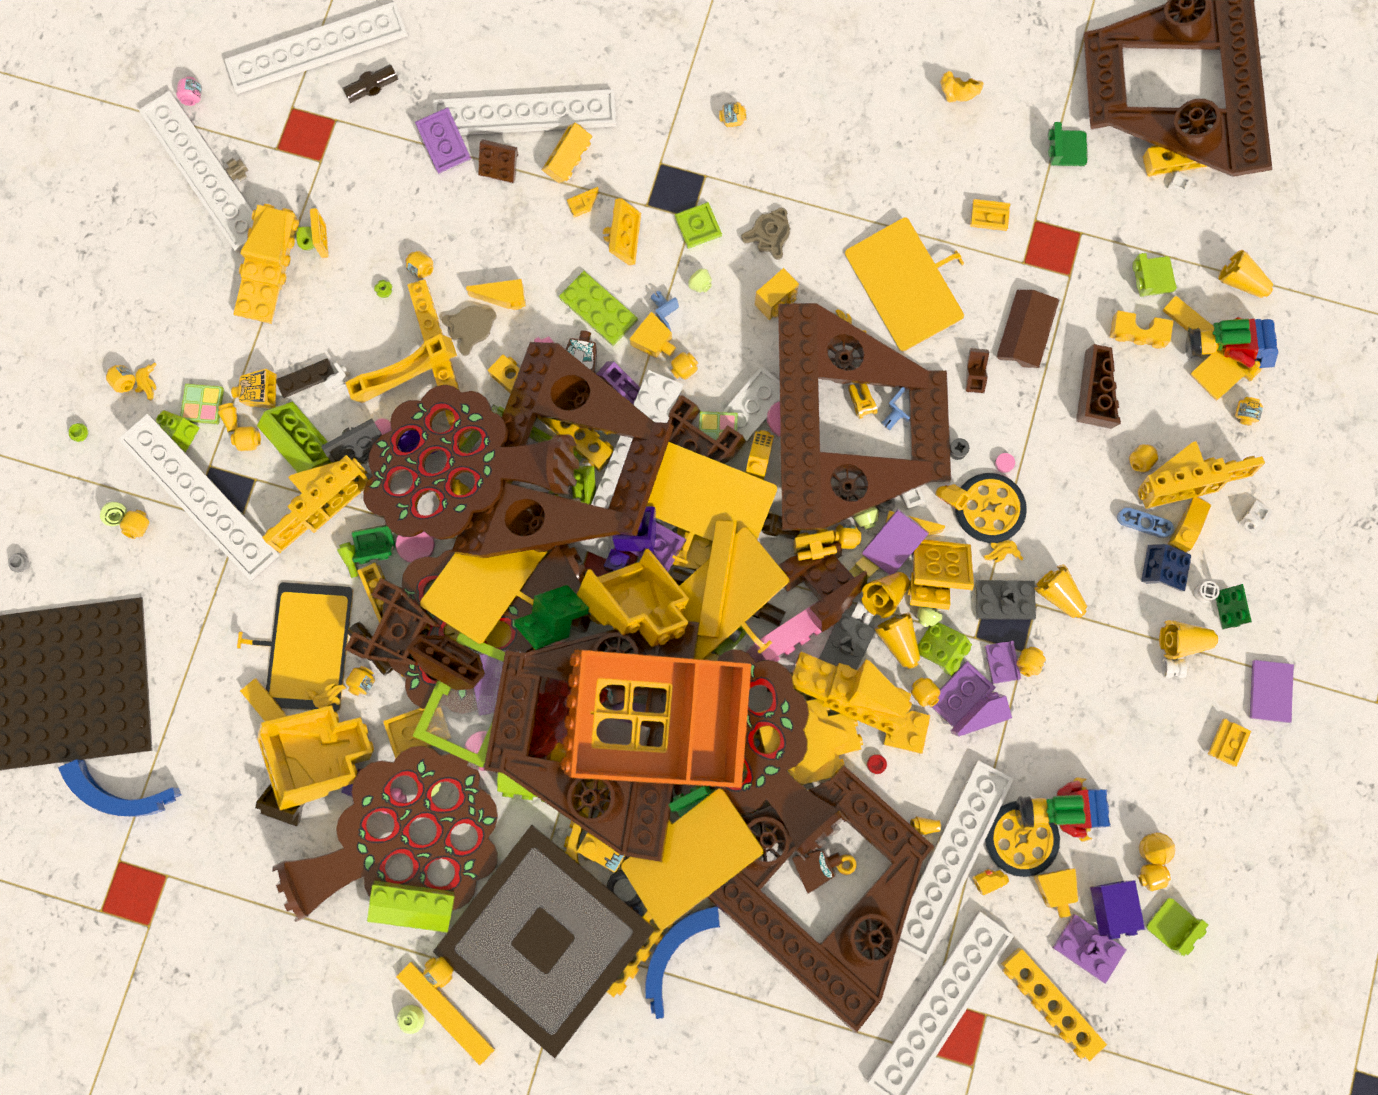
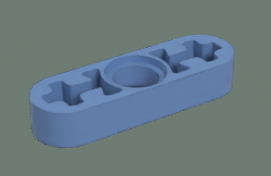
(1137, 526)

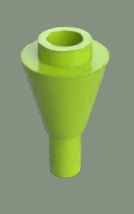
(346, 553)

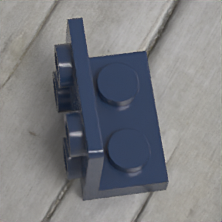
(1166, 566)

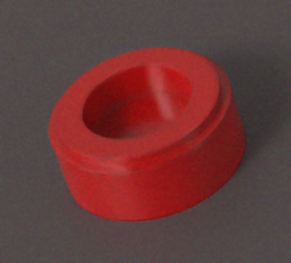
(876, 764)

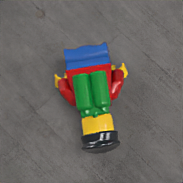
(1243, 340)
(1071, 809)

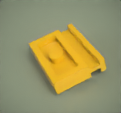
(990, 215)
(1229, 742)

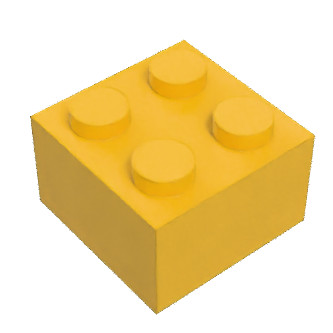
(778, 290)

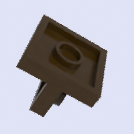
(269, 807)

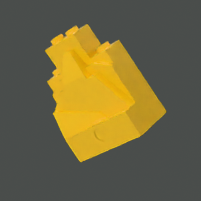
(637, 599)
(826, 741)
(312, 754)

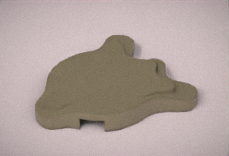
(770, 232)
(470, 325)

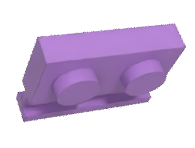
(1002, 662)

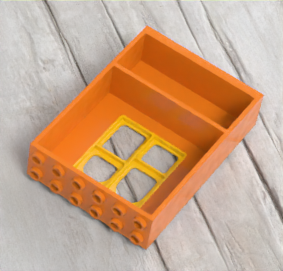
(701, 719)

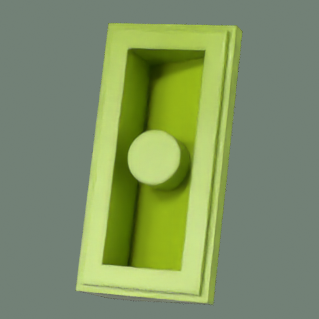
(585, 485)

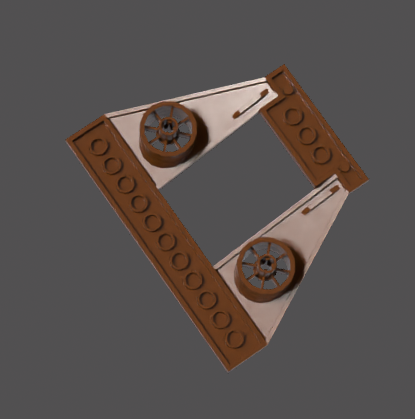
(1239, 134)
(566, 390)
(807, 495)
(637, 810)
(834, 968)

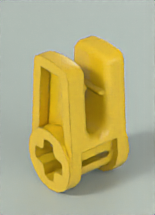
(865, 406)

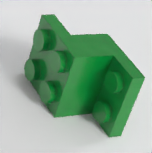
(551, 616)

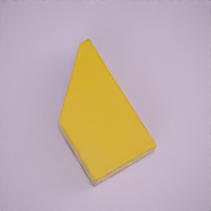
(582, 202)

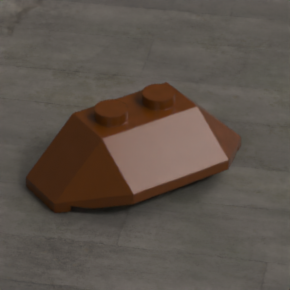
(447, 661)

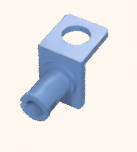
(664, 307)
(896, 413)

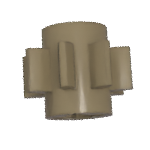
(236, 169)

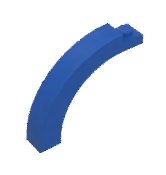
(91, 793)
(680, 932)

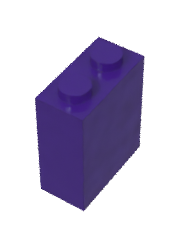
(1117, 909)

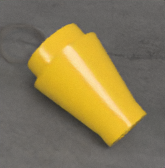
(228, 414)
(925, 826)

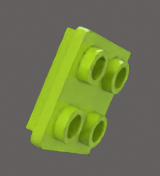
(1153, 275)
(177, 428)
(944, 647)
(1176, 927)

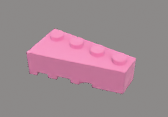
(786, 637)

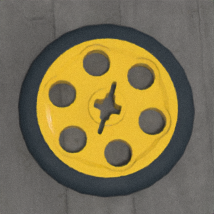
(1014, 498)
(1004, 858)

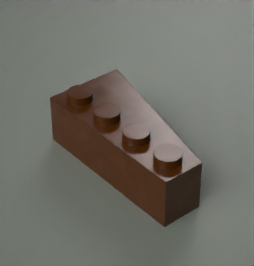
(1098, 389)

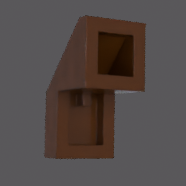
(976, 370)

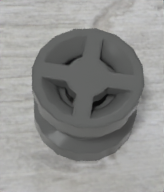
(956, 452)

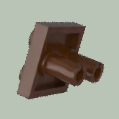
(497, 161)

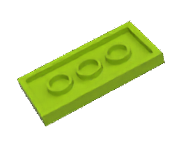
(598, 308)

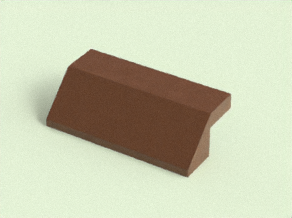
(1028, 328)

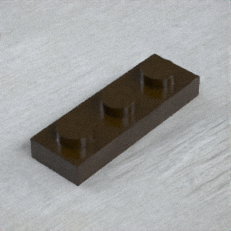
(305, 378)

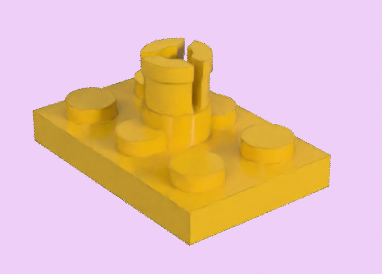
(623, 232)

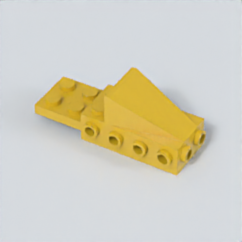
(265, 262)
(1191, 476)
(317, 487)
(857, 694)

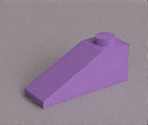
(619, 380)
(985, 713)

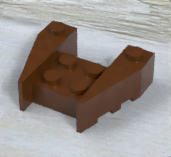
(695, 440)
(828, 582)
(397, 629)

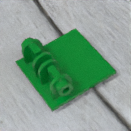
(1233, 607)

